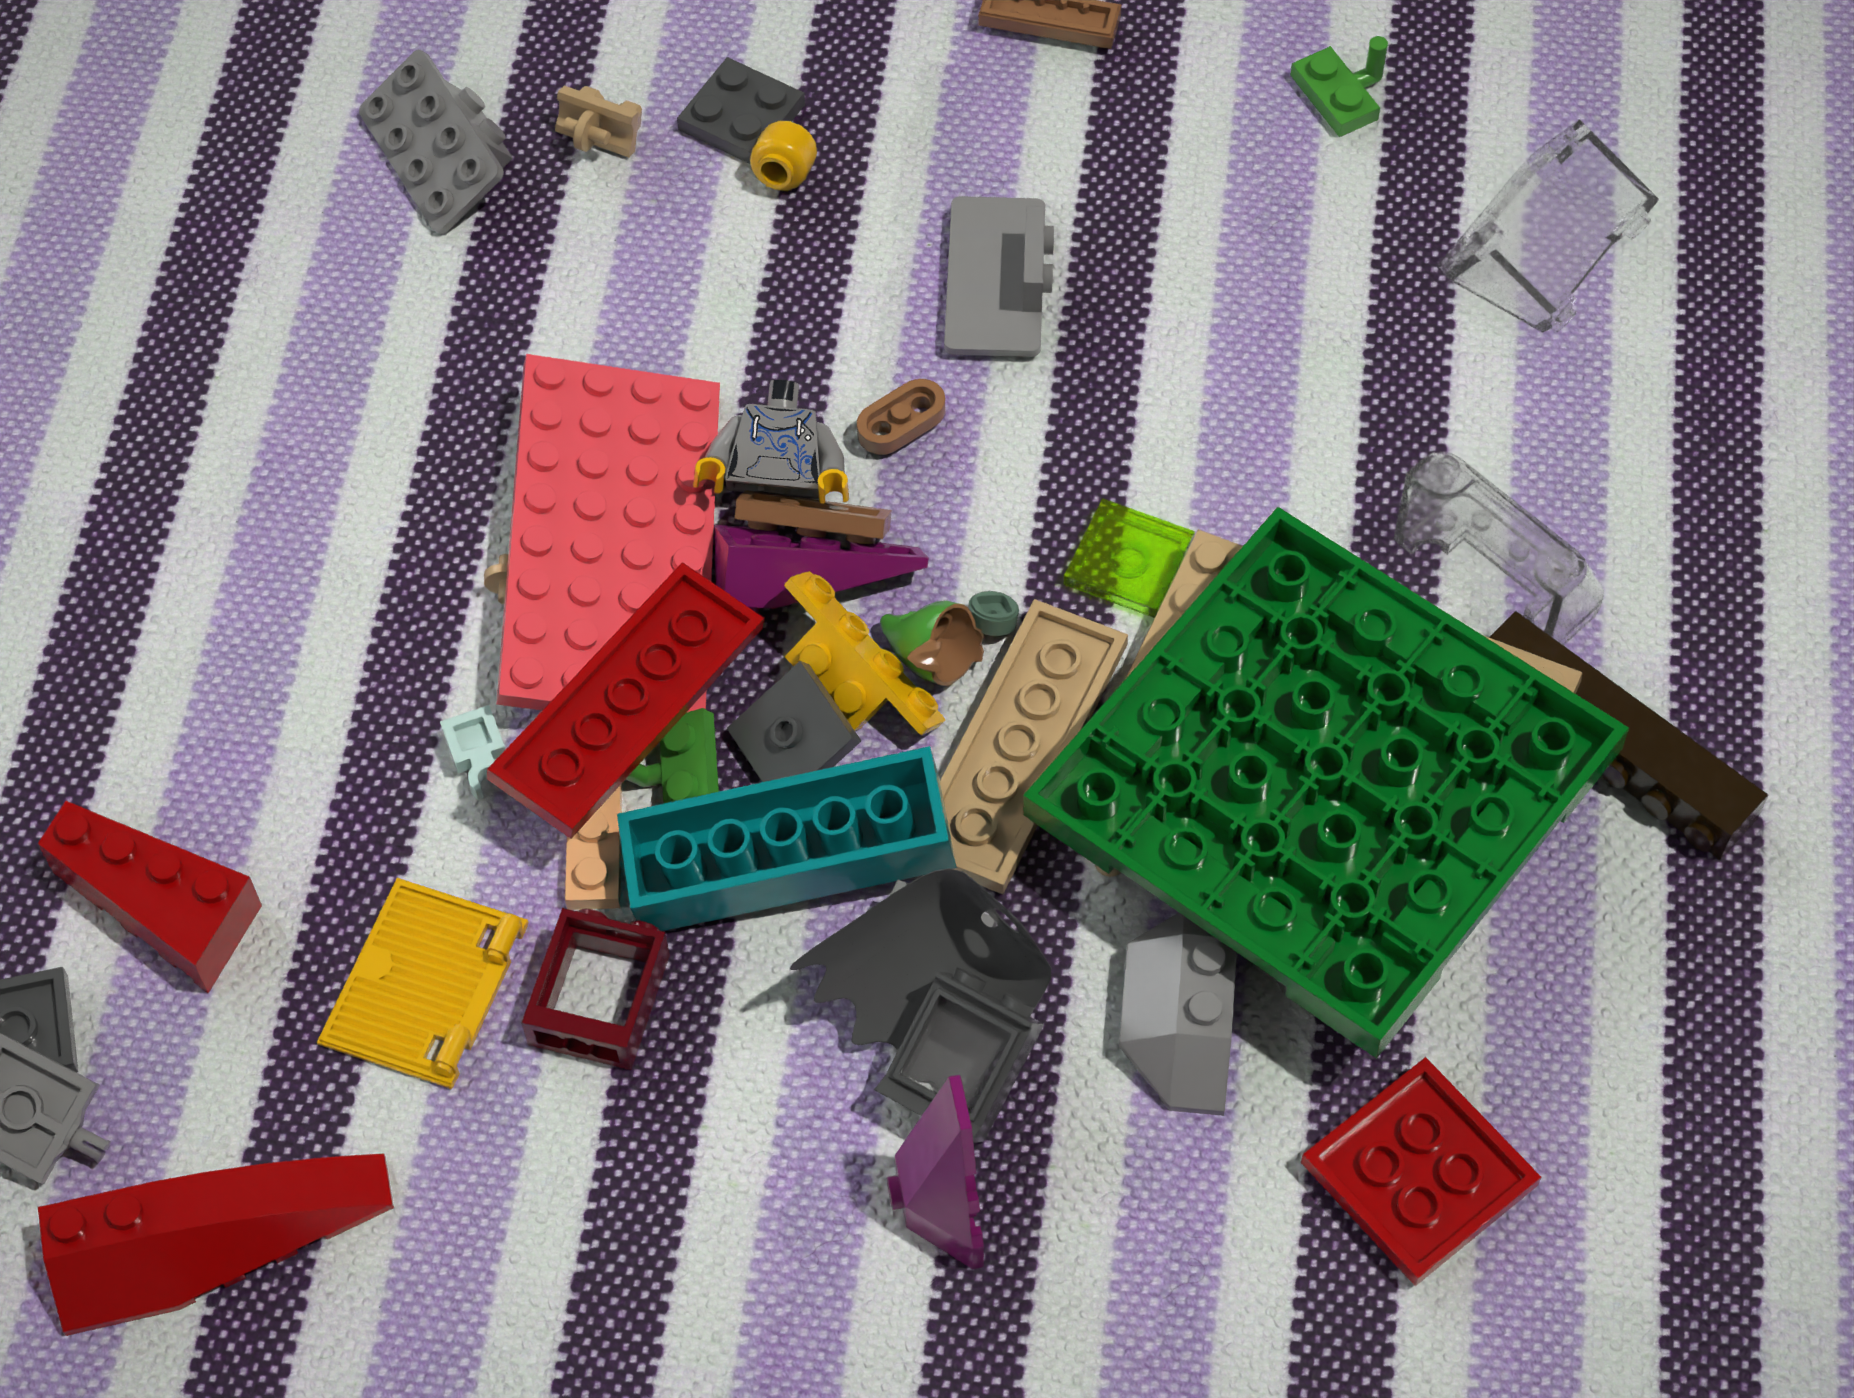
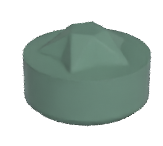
(994, 612)

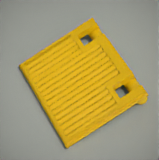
(422, 982)

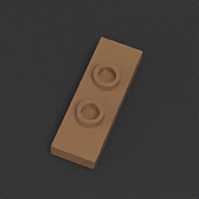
(1066, 20)

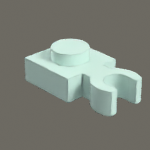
(473, 744)

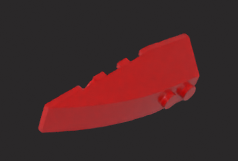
(181, 1236)

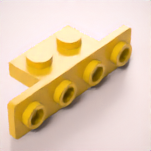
(852, 663)

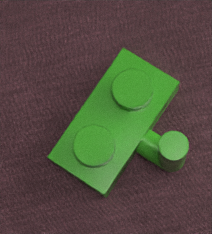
(1339, 92)
(687, 760)

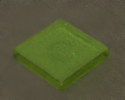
(1128, 557)

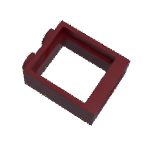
(587, 1036)

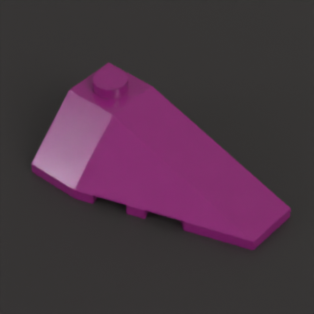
(759, 562)
(938, 1179)

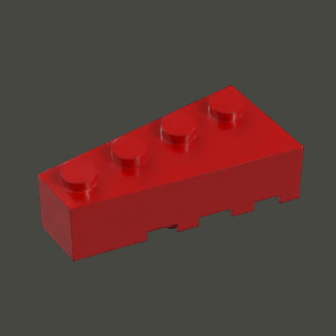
(156, 890)

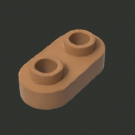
(898, 418)

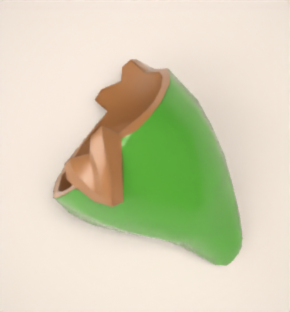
(935, 640)

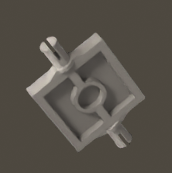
(42, 1111)

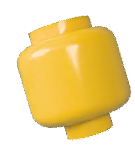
(783, 155)

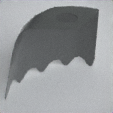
(928, 926)

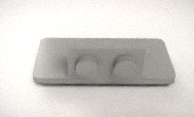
(436, 140)
(997, 276)

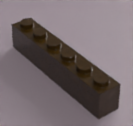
(1658, 761)

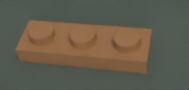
(811, 517)

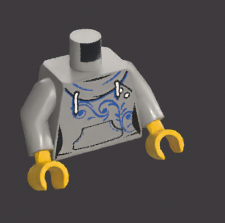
(776, 451)

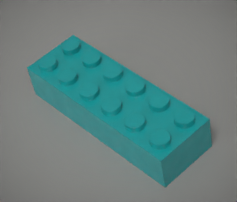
(786, 840)

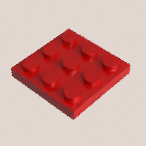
(1420, 1170)

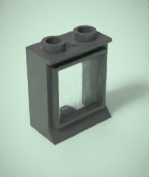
(963, 1035)

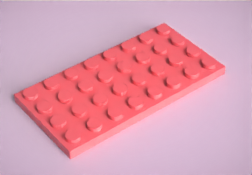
(598, 512)

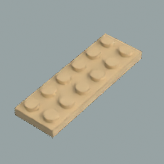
(1022, 724)

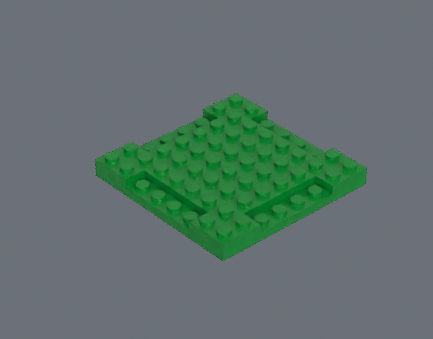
(1326, 776)

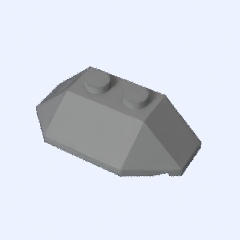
(1180, 1014)

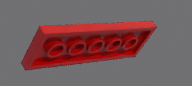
(625, 700)

